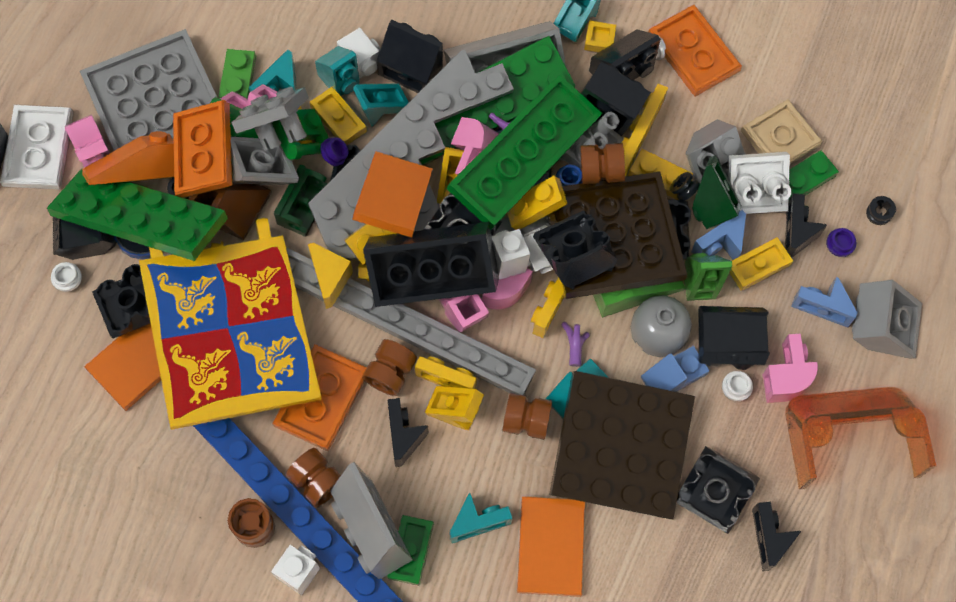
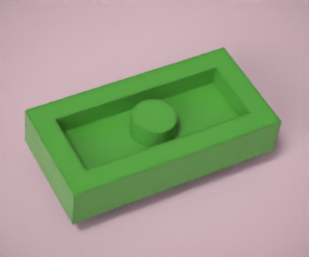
(237, 72)

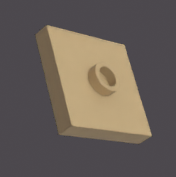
(782, 131)

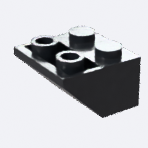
(631, 55)
(409, 56)

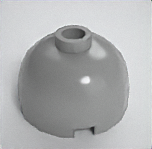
(661, 326)

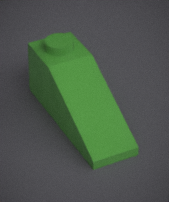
(705, 276)
(621, 300)

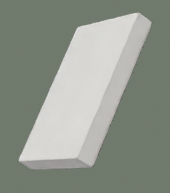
(36, 147)

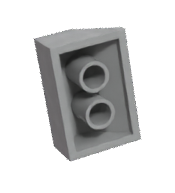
(368, 523)

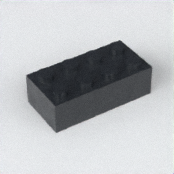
(431, 264)

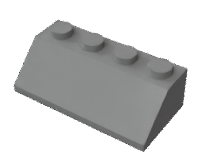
(495, 48)

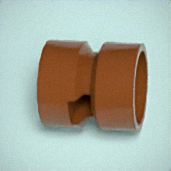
(602, 163)
(388, 369)
(527, 416)
(314, 476)
(251, 522)

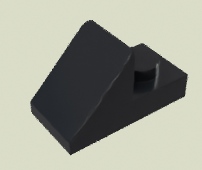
(798, 231)
(403, 439)
(770, 544)

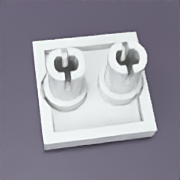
(761, 181)

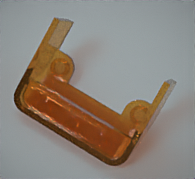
(813, 416)

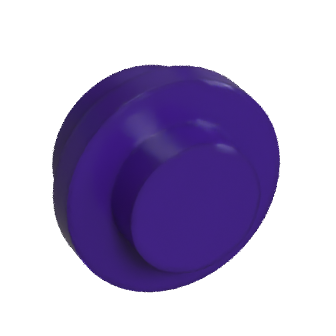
(334, 151)
(841, 242)

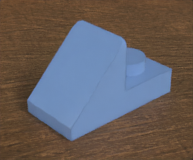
(726, 235)
(833, 307)
(676, 371)

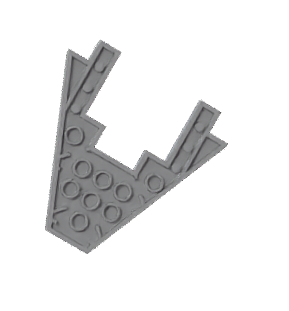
(411, 138)

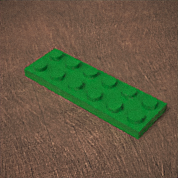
(529, 74)
(524, 151)
(139, 215)

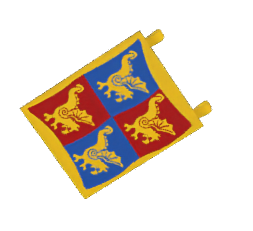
(228, 331)

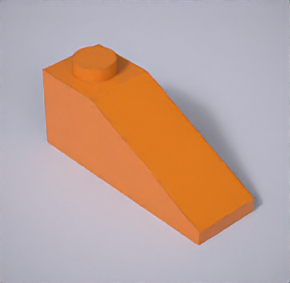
(138, 160)

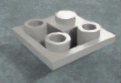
(713, 139)

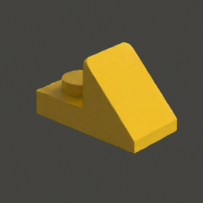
(455, 405)

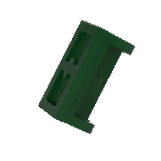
(293, 207)

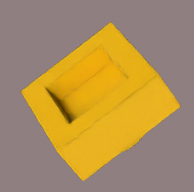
(599, 36)

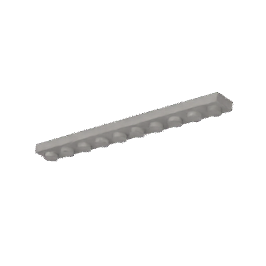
(419, 331)

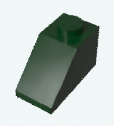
(715, 197)

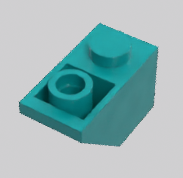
(339, 70)

